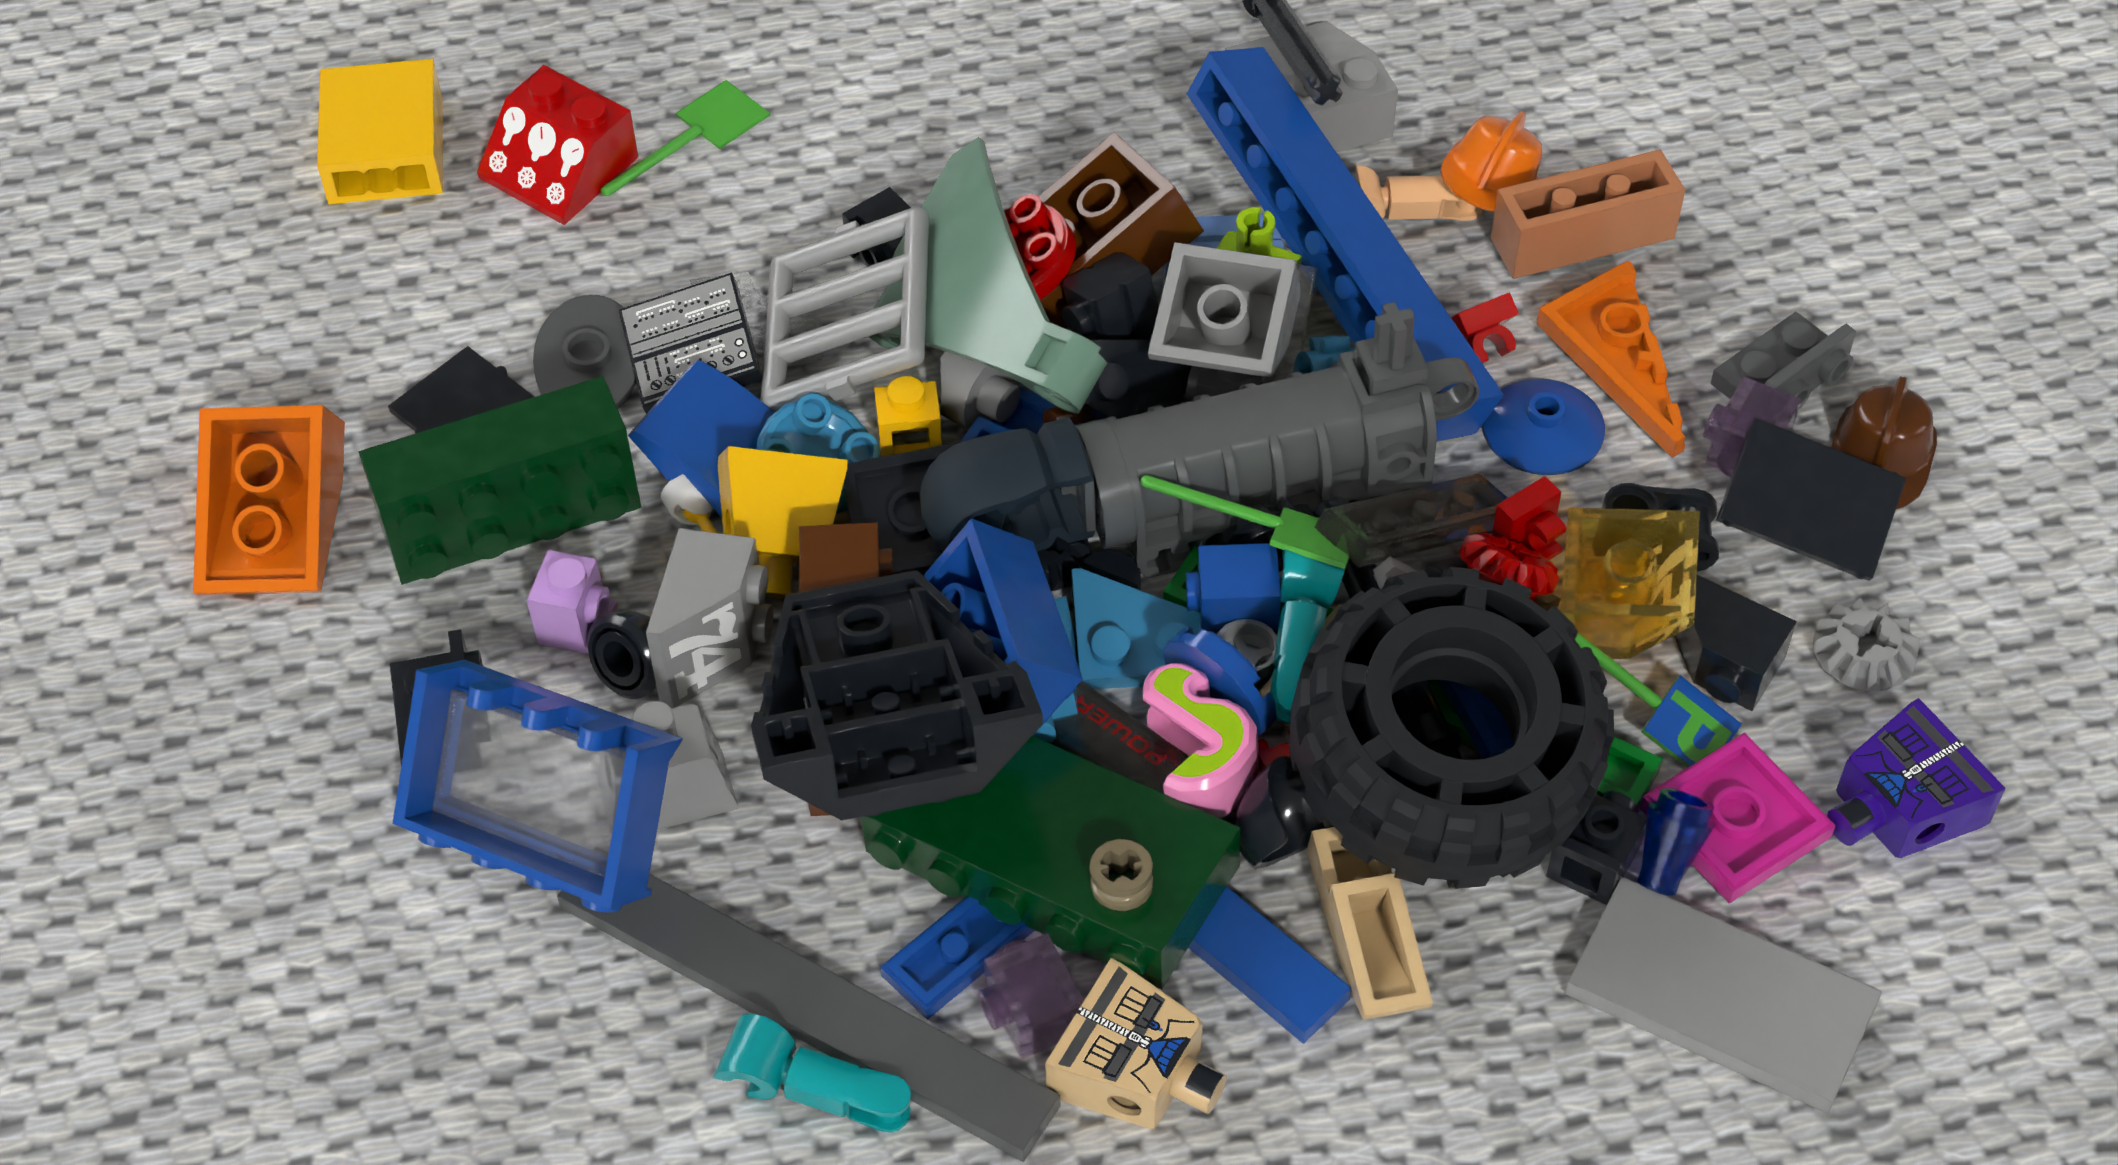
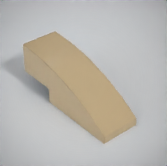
(1369, 928)

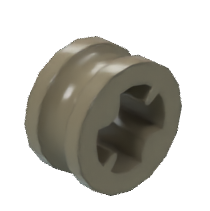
(1120, 856)

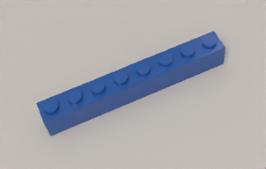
(1327, 214)

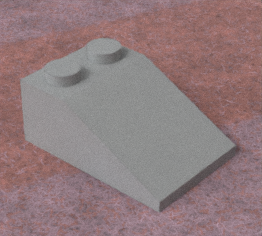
(1368, 97)

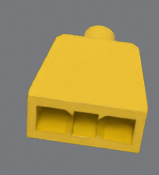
(771, 496)

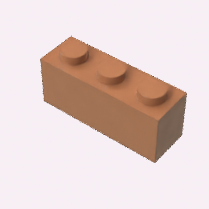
(1587, 213)

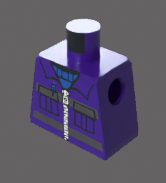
(1913, 786)

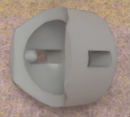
(975, 391)

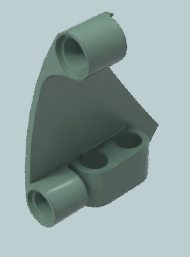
(982, 294)

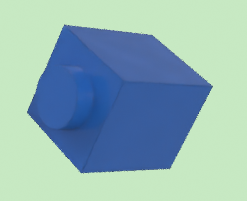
(1235, 585)

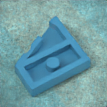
(1122, 630)

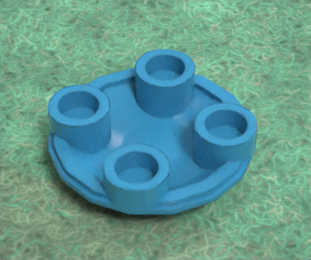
(818, 429)

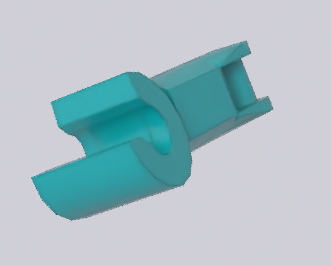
(1308, 592)
(764, 1054)

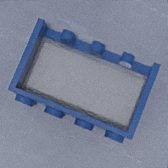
(533, 783)

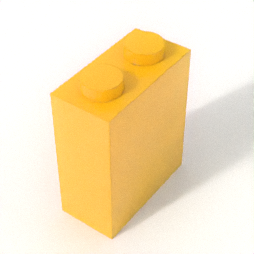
(380, 131)

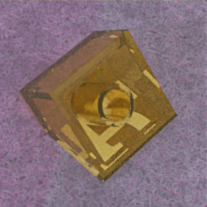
(1630, 576)

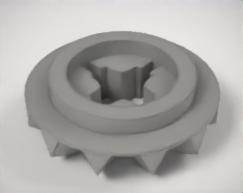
(1883, 666)

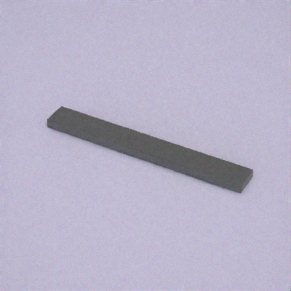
(831, 1014)

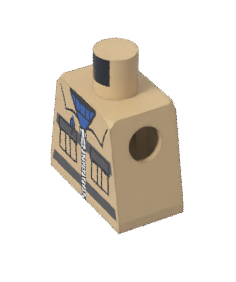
(1132, 1053)

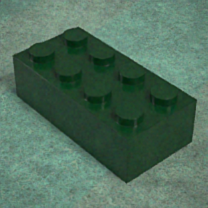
(502, 479)

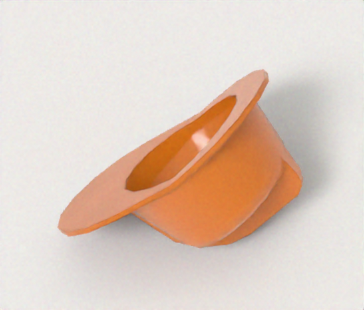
(1491, 157)

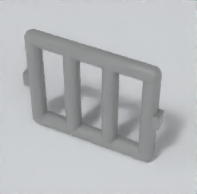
(907, 312)

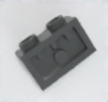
(1789, 358)

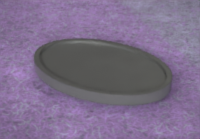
(583, 343)

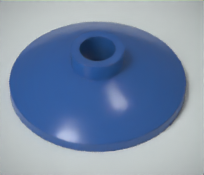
(1542, 442)

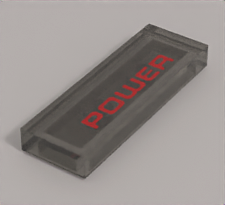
(1116, 740)

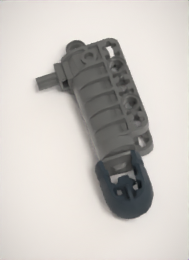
(1302, 439)

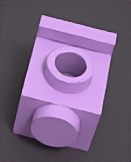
(567, 601)

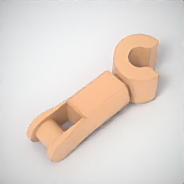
(1414, 197)

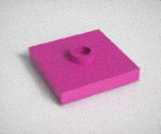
(1757, 816)

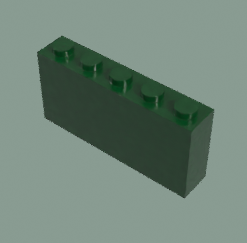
(1030, 846)

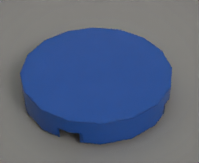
(1227, 670)

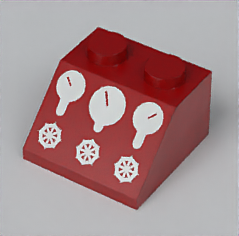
(557, 144)

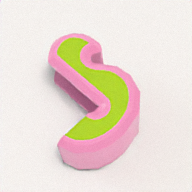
(1210, 731)

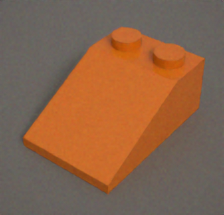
(266, 498)

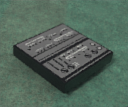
(689, 326)

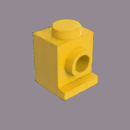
(906, 408)

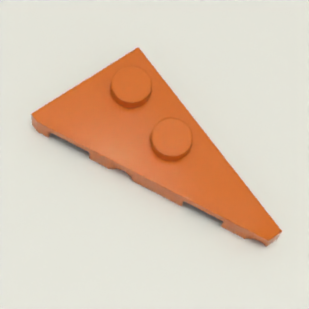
(1611, 340)

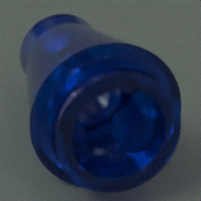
(1673, 838)

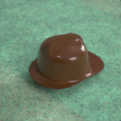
(1892, 431)

